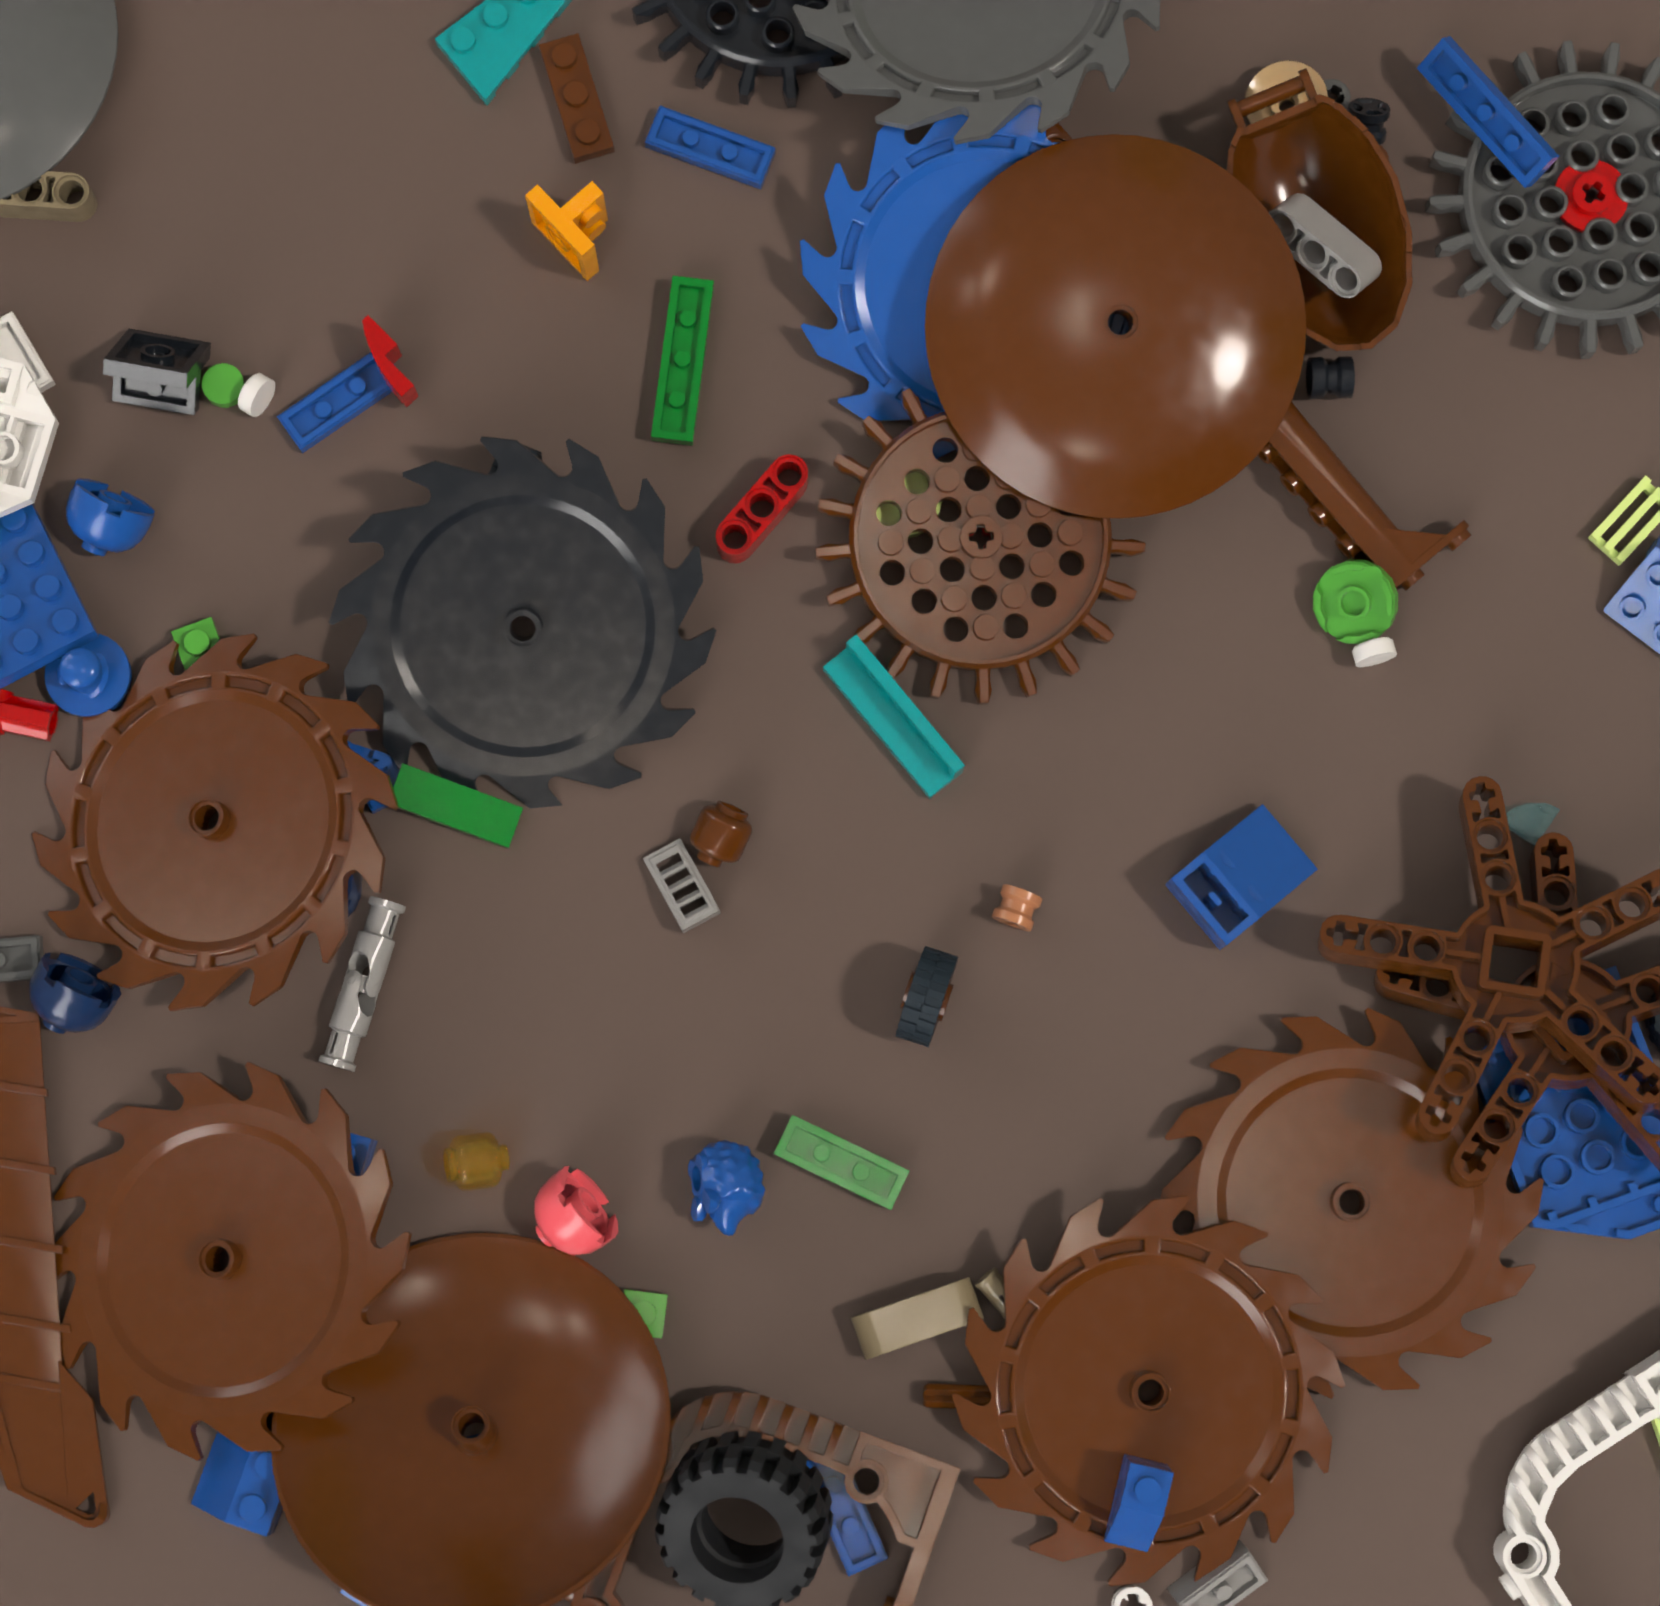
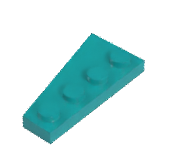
(495, 38)

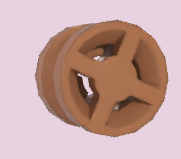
(1017, 907)

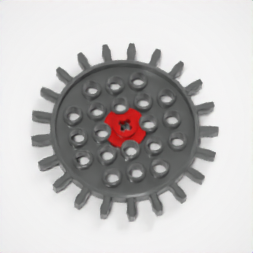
(1534, 281)

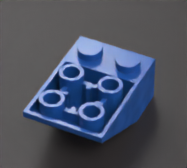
(1241, 877)

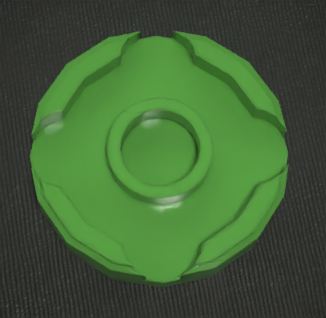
(1355, 601)

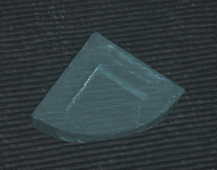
(1531, 820)

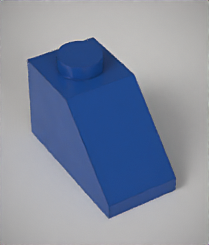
(1138, 1502)

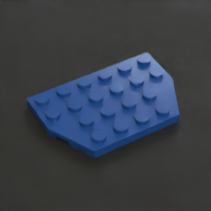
(1588, 1163)

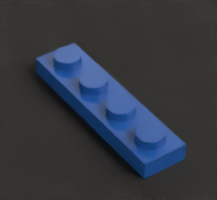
(1487, 112)

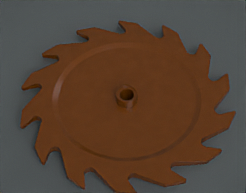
(283, 835)
(1342, 1121)
(296, 1276)
(1135, 1312)

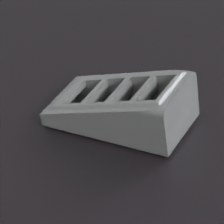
(697, 916)

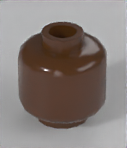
(721, 833)

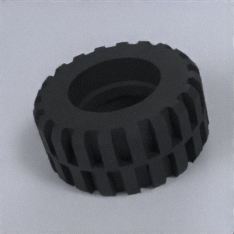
(765, 1475)

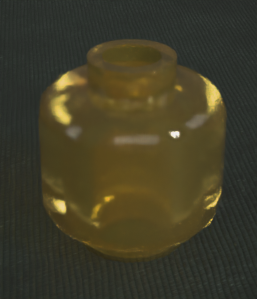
(475, 1161)

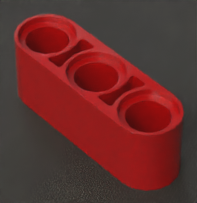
(766, 489)

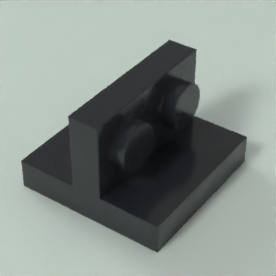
(157, 370)

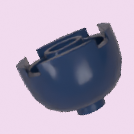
(70, 994)

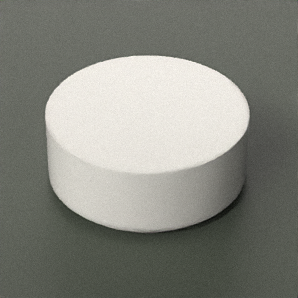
(256, 394)
(1374, 652)

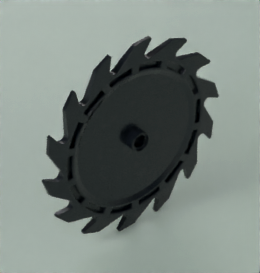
(536, 550)

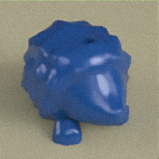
(725, 1184)

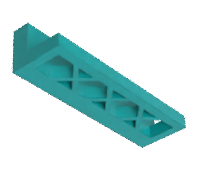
(894, 717)

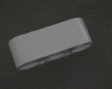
(1326, 246)

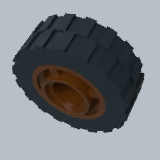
(926, 996)

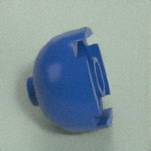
(106, 518)

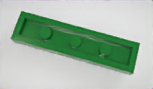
(682, 360)

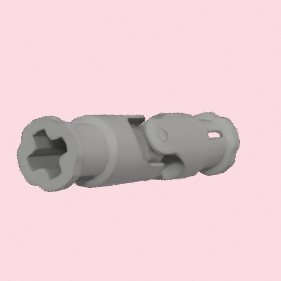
(354, 1014)

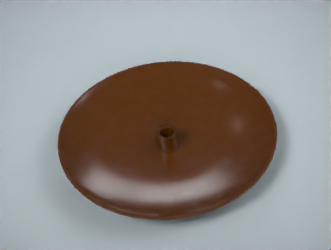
(1027, 341)
(566, 1452)

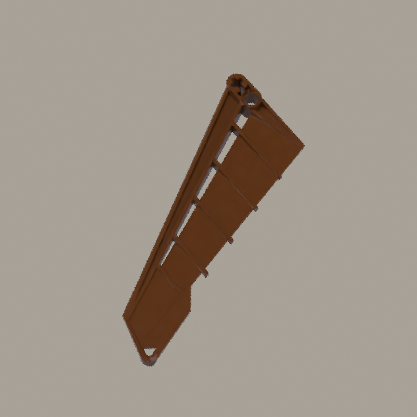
(45, 1413)

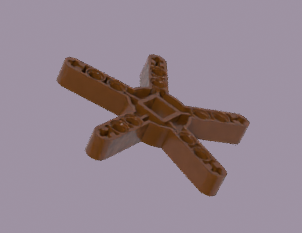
(1503, 1007)
(1535, 1054)

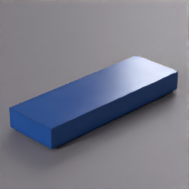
(710, 147)
(335, 403)
(852, 1525)

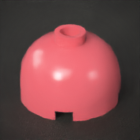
(572, 1214)

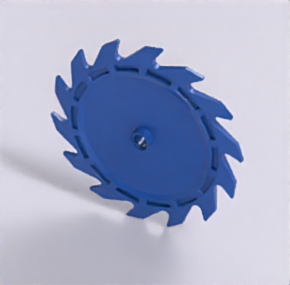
(889, 250)

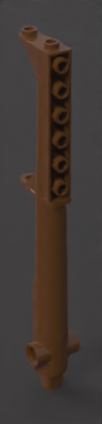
(1337, 498)

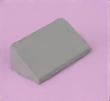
(1223, 1585)

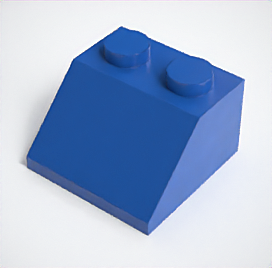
(239, 1487)

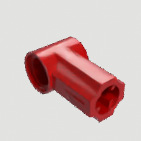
(27, 716)

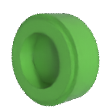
(222, 385)

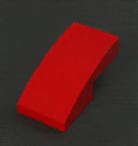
(385, 355)

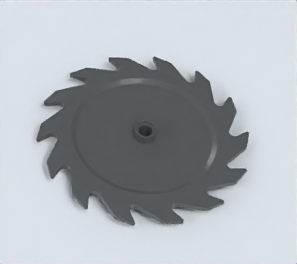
(974, 55)

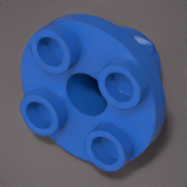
(90, 678)

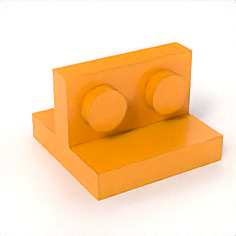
(572, 225)

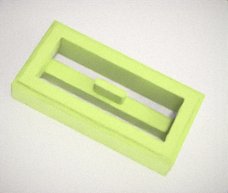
(1608, 546)

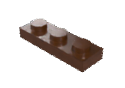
(576, 98)

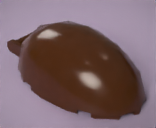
(1340, 166)

